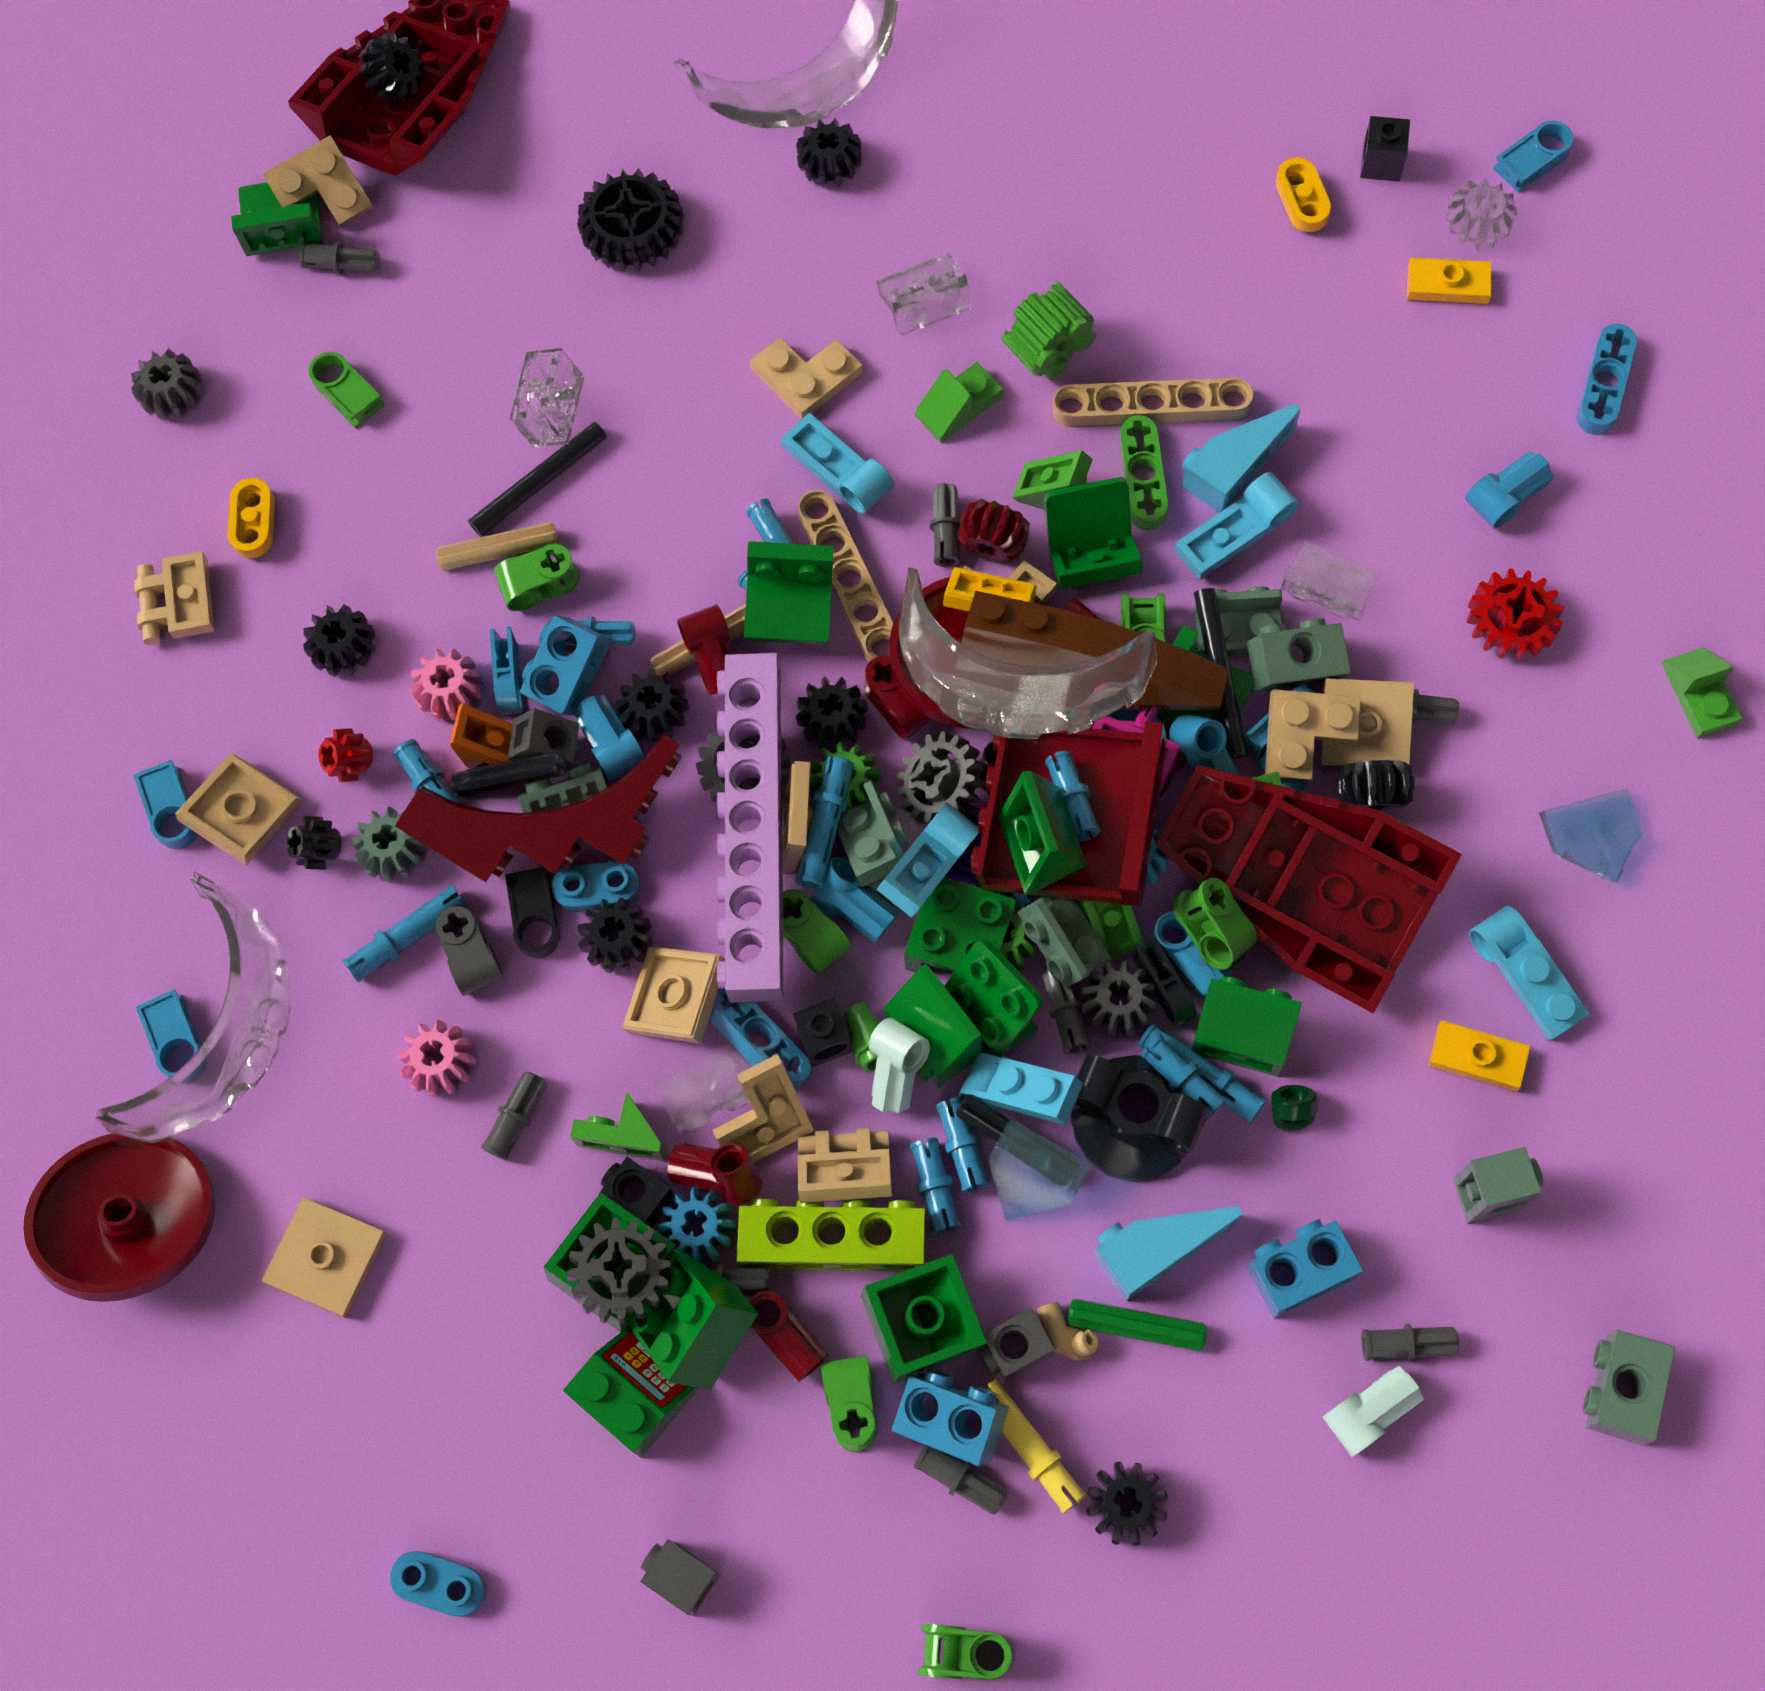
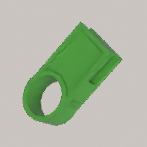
(349, 393)

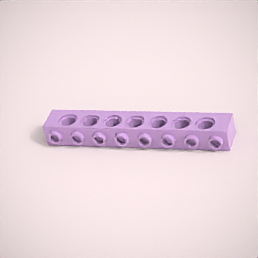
(763, 976)

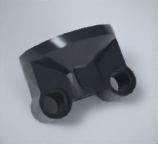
(1125, 1147)

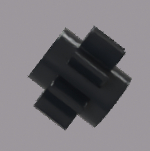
(313, 842)

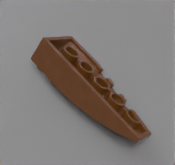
(1052, 636)

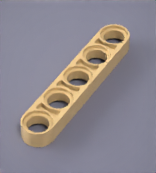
(1168, 390)
(847, 559)

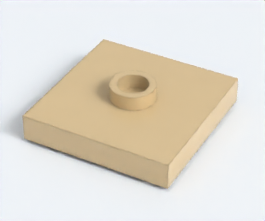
(1383, 722)
(238, 809)
(795, 815)
(673, 995)
(324, 1257)

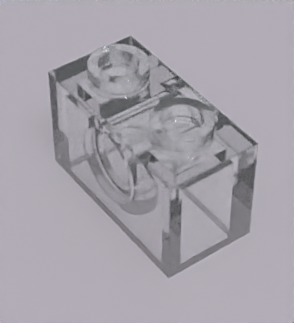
(547, 397)

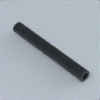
(537, 479)
(1217, 652)

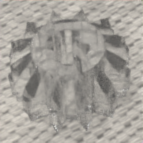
(1481, 213)

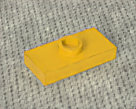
(1449, 280)
(965, 582)
(1479, 1056)

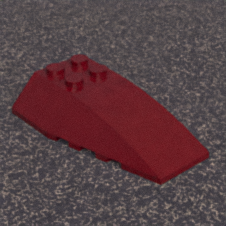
(393, 137)
(1316, 876)

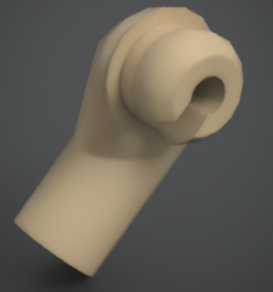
(1064, 1338)

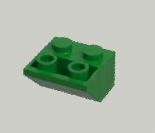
(1246, 1025)
(695, 1323)

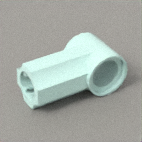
(899, 1057)
(1365, 1416)

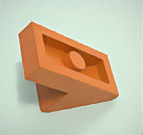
(480, 737)

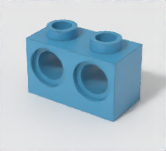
(574, 671)
(1309, 1277)
(948, 1428)

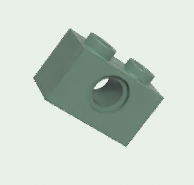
(1277, 668)
(1498, 1184)
(1648, 1367)

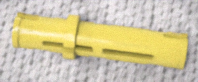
(1030, 1446)

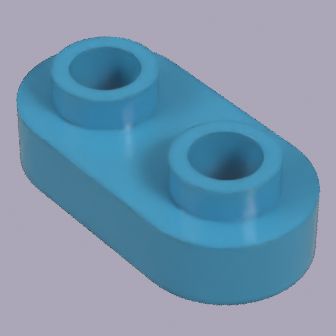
(595, 886)
(436, 1583)

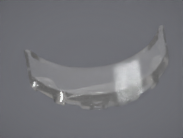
(812, 90)
(1014, 697)
(240, 1042)

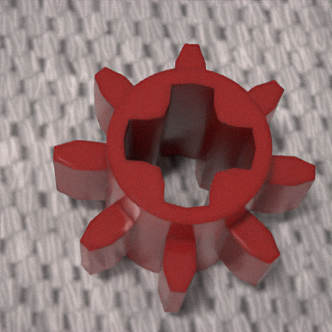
(345, 755)

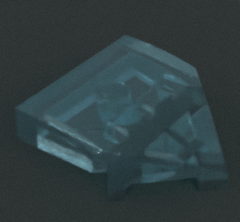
(1594, 833)
(1034, 1172)

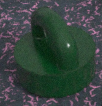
(1293, 1107)

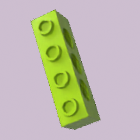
(852, 1253)

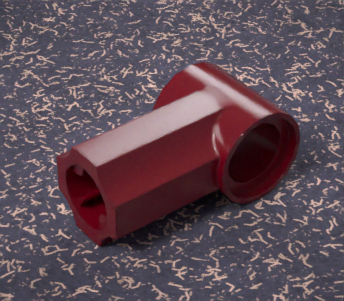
(707, 638)
(719, 1170)
(789, 1338)

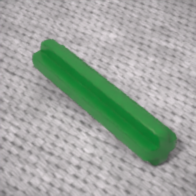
(1137, 1324)

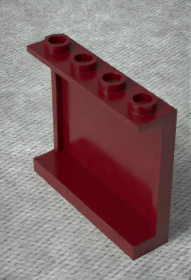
(1124, 787)

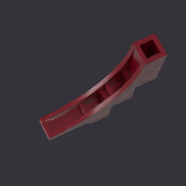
(480, 837)

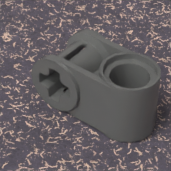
(470, 955)

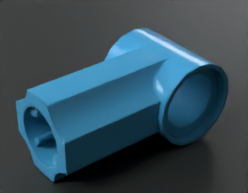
(1501, 495)
(1202, 742)
(612, 744)
(856, 904)
(1186, 956)

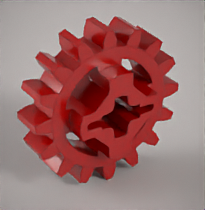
(1494, 614)

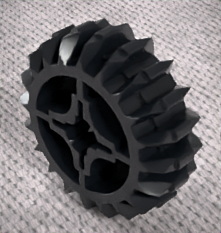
(606, 220)

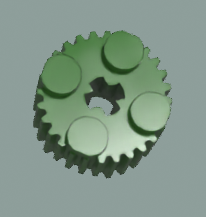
(1049, 331)

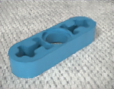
(1618, 367)
(757, 1021)

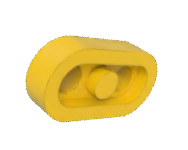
(1305, 197)
(248, 521)

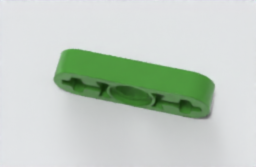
(1149, 456)

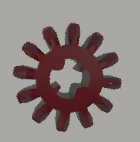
(993, 531)

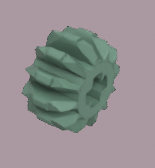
(379, 835)

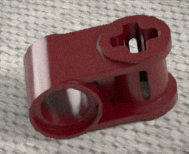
(890, 701)

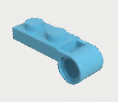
(837, 465)
(1237, 527)
(928, 859)
(1529, 970)
(1022, 1087)

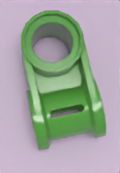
(532, 577)
(1144, 614)
(1217, 924)
(812, 935)
(850, 1395)
(960, 1653)

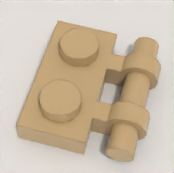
(186, 597)
(844, 1166)

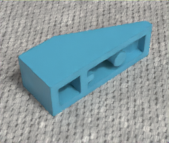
(1234, 457)
(1154, 1246)

